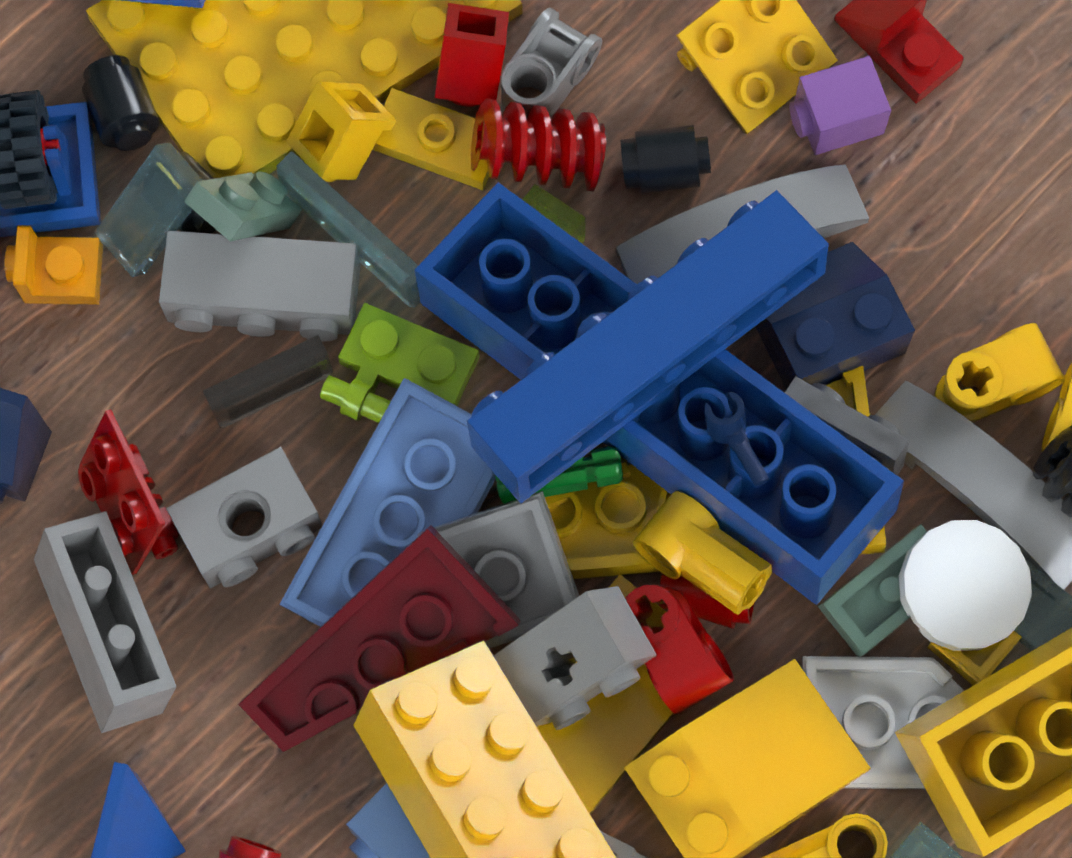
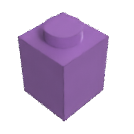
(840, 106)

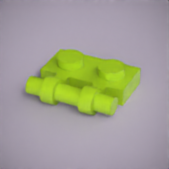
(393, 349)

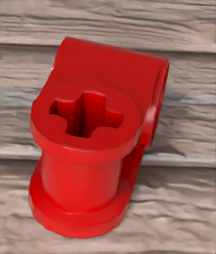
(687, 657)

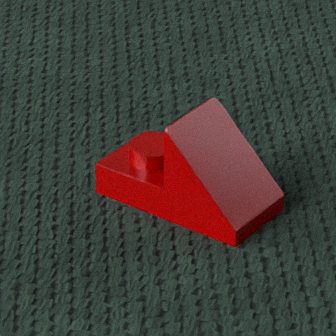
(901, 43)

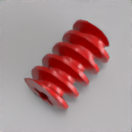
(538, 143)

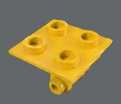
(754, 54)

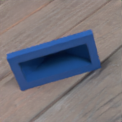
(132, 821)

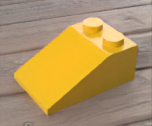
(748, 767)

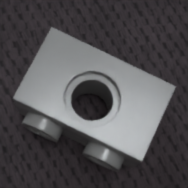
(261, 486)

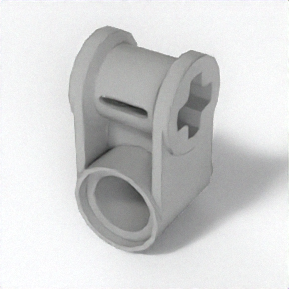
(549, 60)

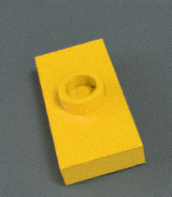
(431, 139)

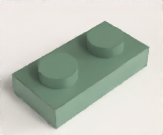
(244, 205)
(870, 602)

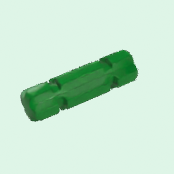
(602, 467)

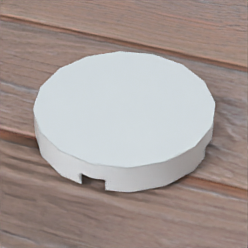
(965, 585)

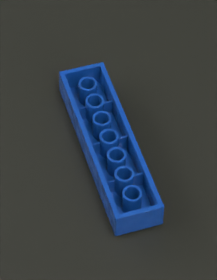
(526, 291)

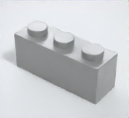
(260, 284)
(104, 621)

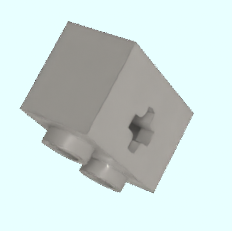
(590, 630)

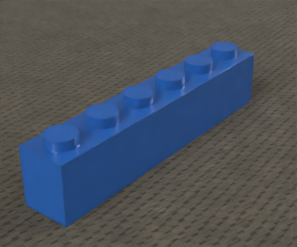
(646, 345)

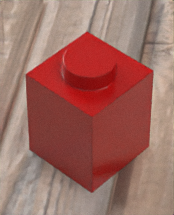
(471, 54)

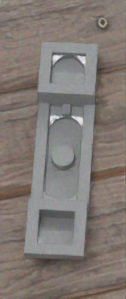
(820, 195)
(983, 478)

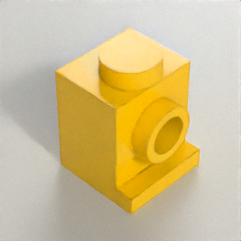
(339, 129)

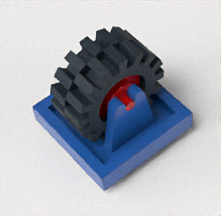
(46, 165)

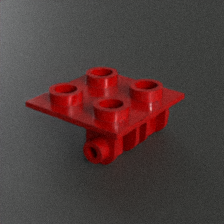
(120, 485)

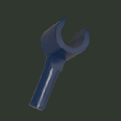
(732, 432)

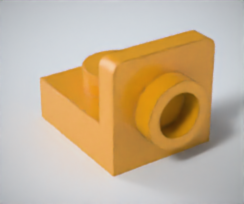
(54, 268)

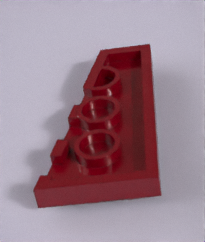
(400, 621)

